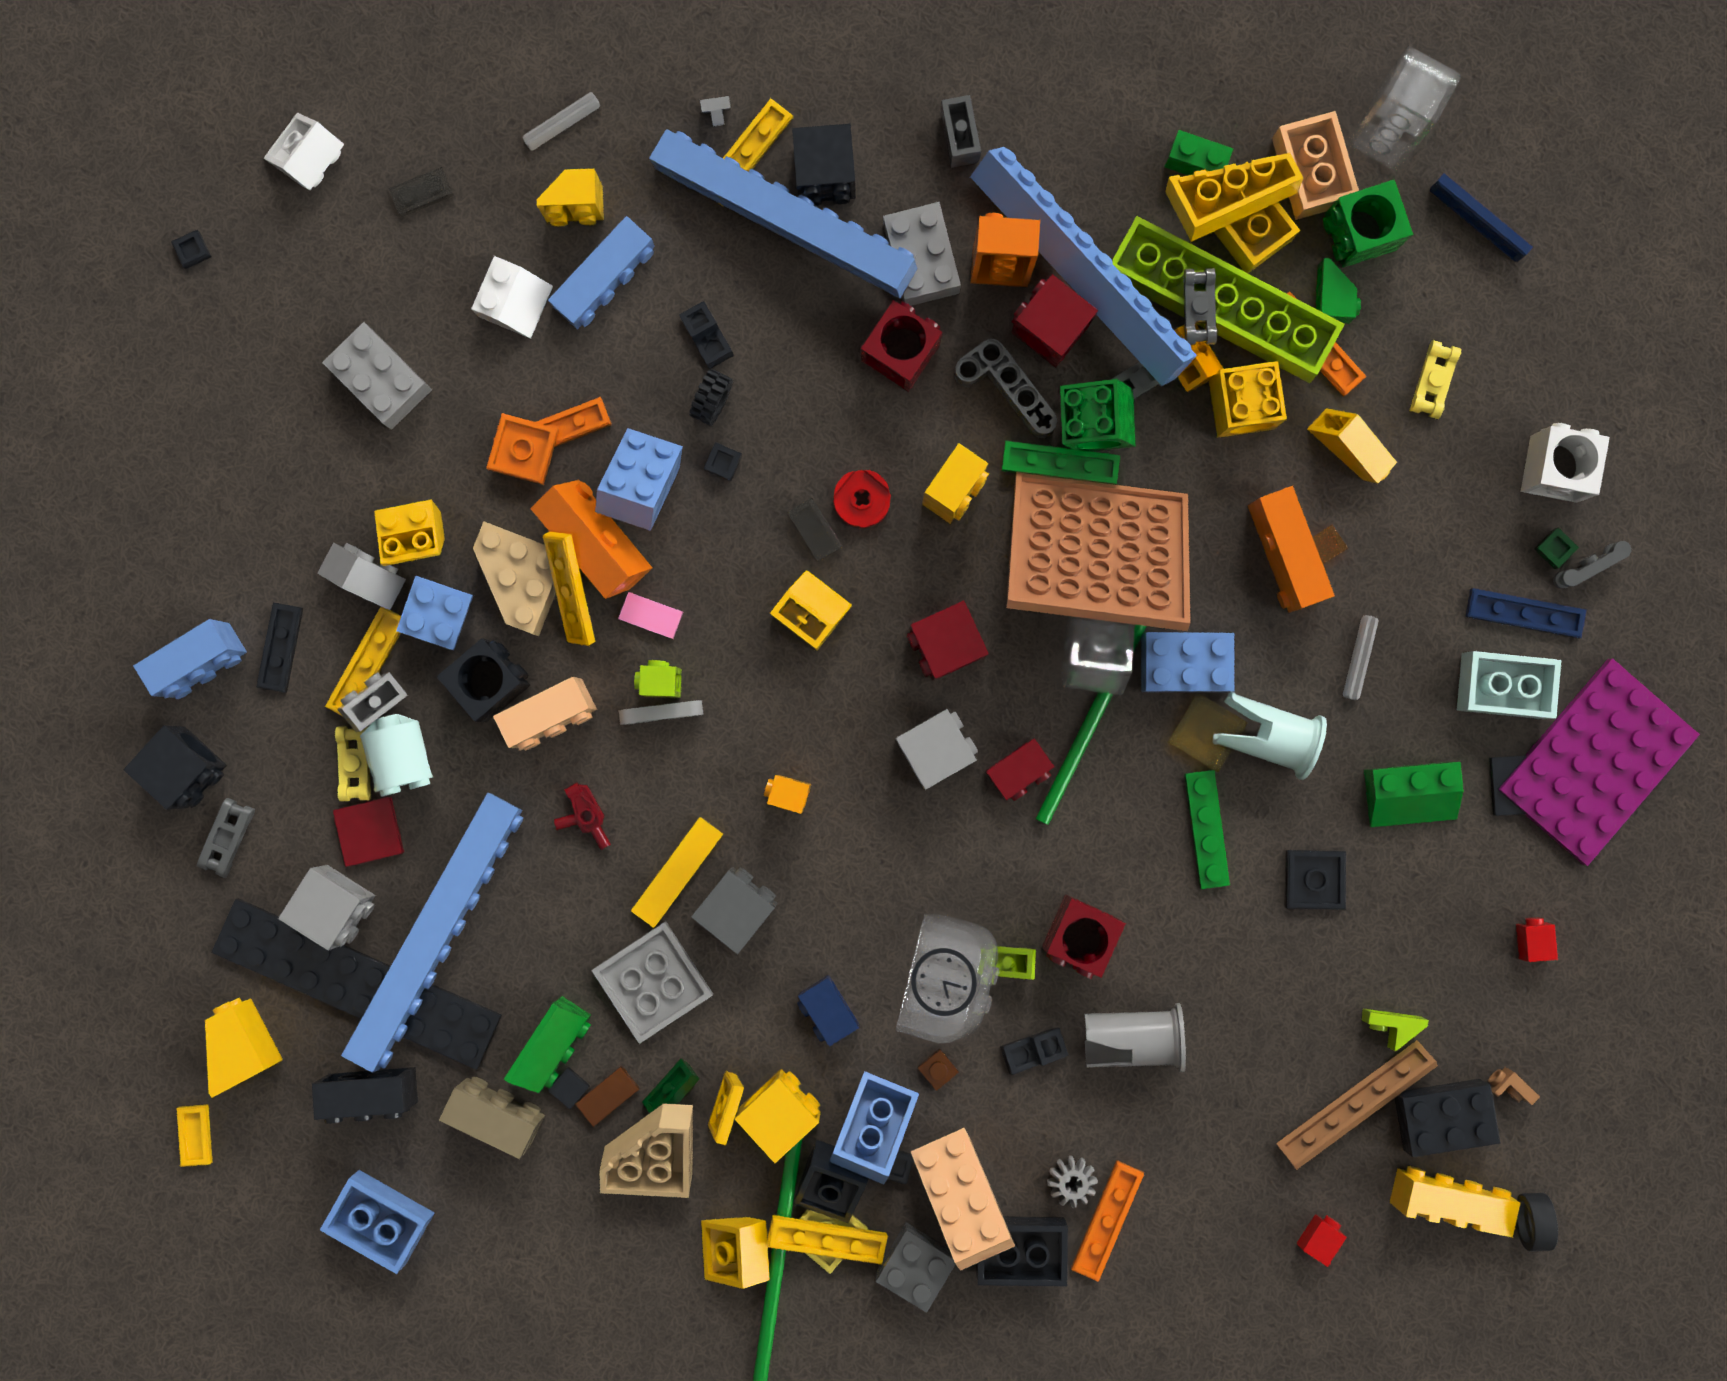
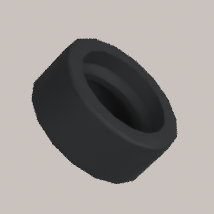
(1537, 1222)

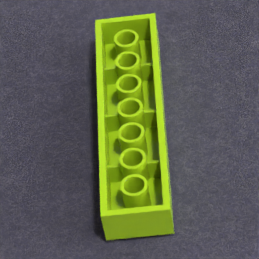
(1245, 307)

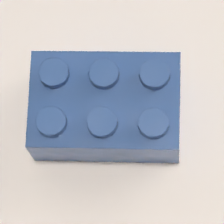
(638, 479)
(190, 659)
(1187, 662)
(874, 1128)
(377, 1221)

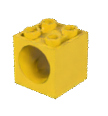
(1247, 399)
(779, 1115)

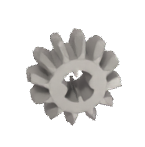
(1064, 1175)

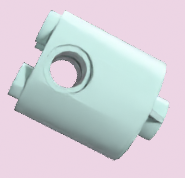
(396, 754)

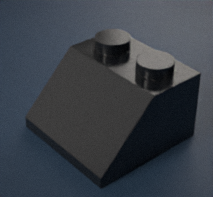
(829, 1187)

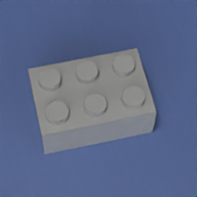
(926, 237)
(377, 375)

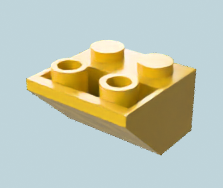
(573, 197)
(409, 532)
(811, 610)

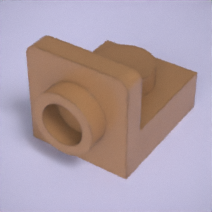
(1510, 1082)

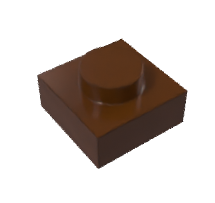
(938, 1069)

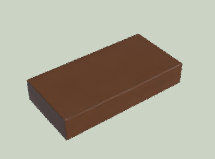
(607, 1096)

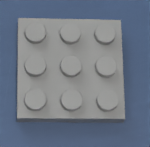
(652, 982)

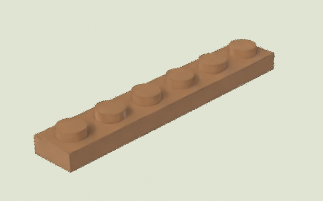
(1357, 1104)

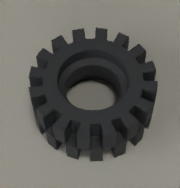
(711, 397)

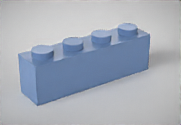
(602, 273)

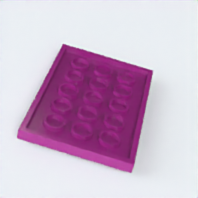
(1598, 761)

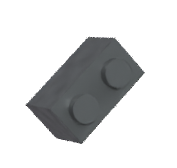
(960, 131)

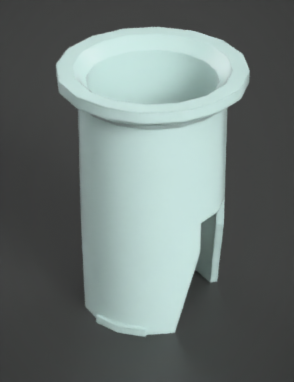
(1281, 736)

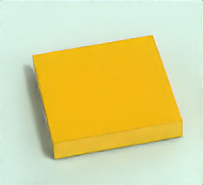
(725, 1107)

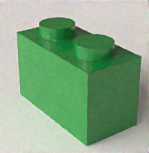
(1194, 153)

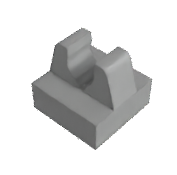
(716, 107)

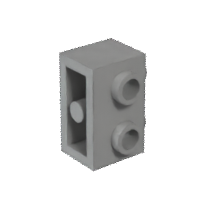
(372, 702)

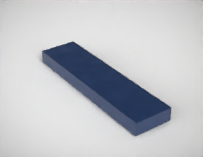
(1480, 218)
(1525, 613)

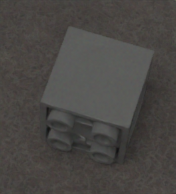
(735, 909)

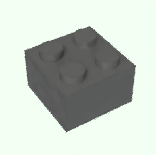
(915, 1267)

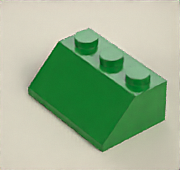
(1414, 793)
(549, 1046)

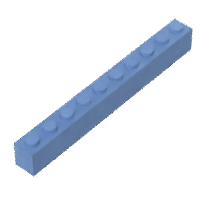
(784, 213)
(1085, 266)
(432, 933)

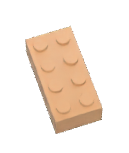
(962, 1199)

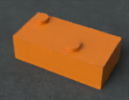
(1004, 250)
(599, 543)
(1290, 550)

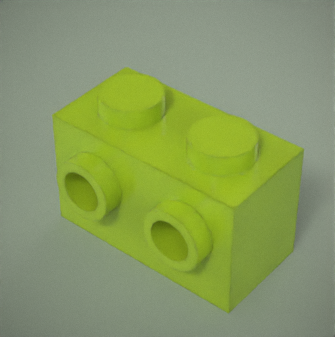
(658, 680)

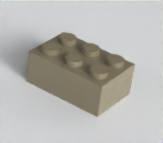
(492, 1116)

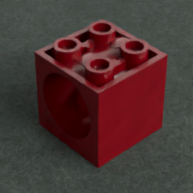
(1052, 320)
(907, 371)
(947, 641)
(1109, 930)

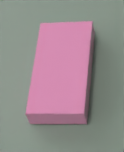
(650, 615)

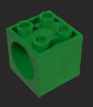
(1381, 203)
(1097, 415)

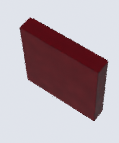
(368, 831)

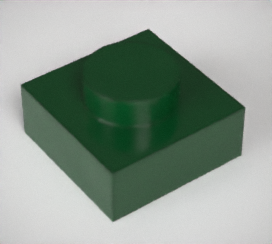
(1556, 548)

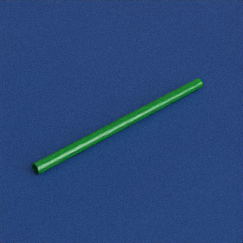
(1078, 747)
(776, 1268)

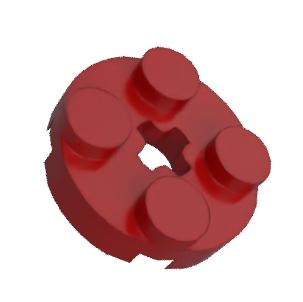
(845, 500)

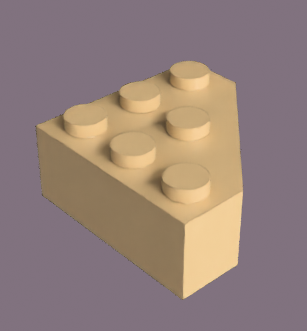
(517, 576)
(652, 1155)

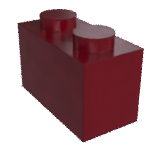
(1019, 770)

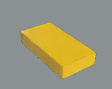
(194, 1135)

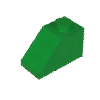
(1336, 293)

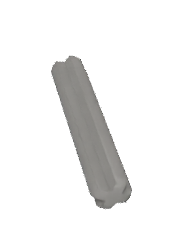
(561, 121)
(1360, 657)

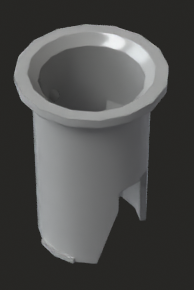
(1136, 1039)

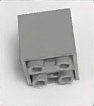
(937, 748)
(328, 907)

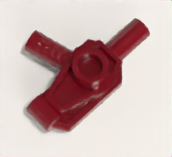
(586, 814)

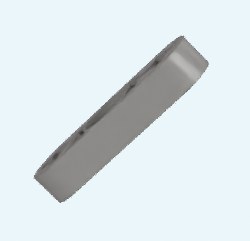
(660, 712)

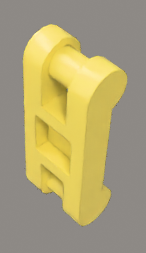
(1435, 379)
(352, 764)

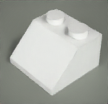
(304, 151)
(511, 297)

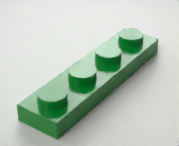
(1060, 462)
(1207, 829)

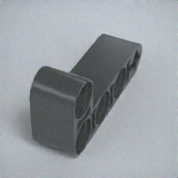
(1011, 391)

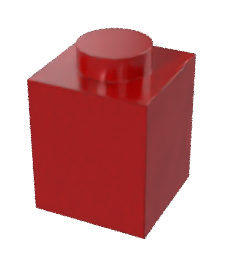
(1536, 940)
(1322, 1239)

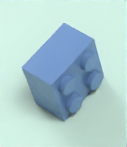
(434, 613)

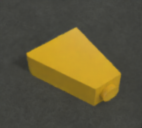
(1353, 444)

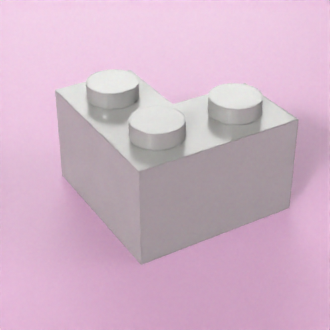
(358, 574)

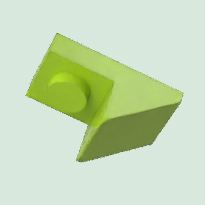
(1016, 962)
(1402, 1026)

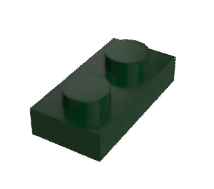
(672, 1086)

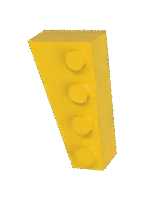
(1229, 194)
(1454, 1202)

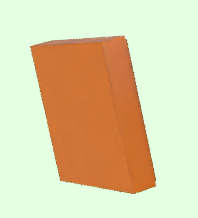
(522, 449)

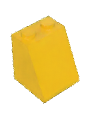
(237, 1045)

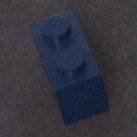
(828, 1011)

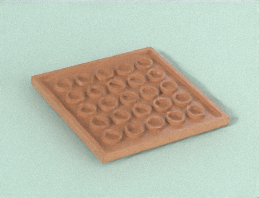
(1100, 552)

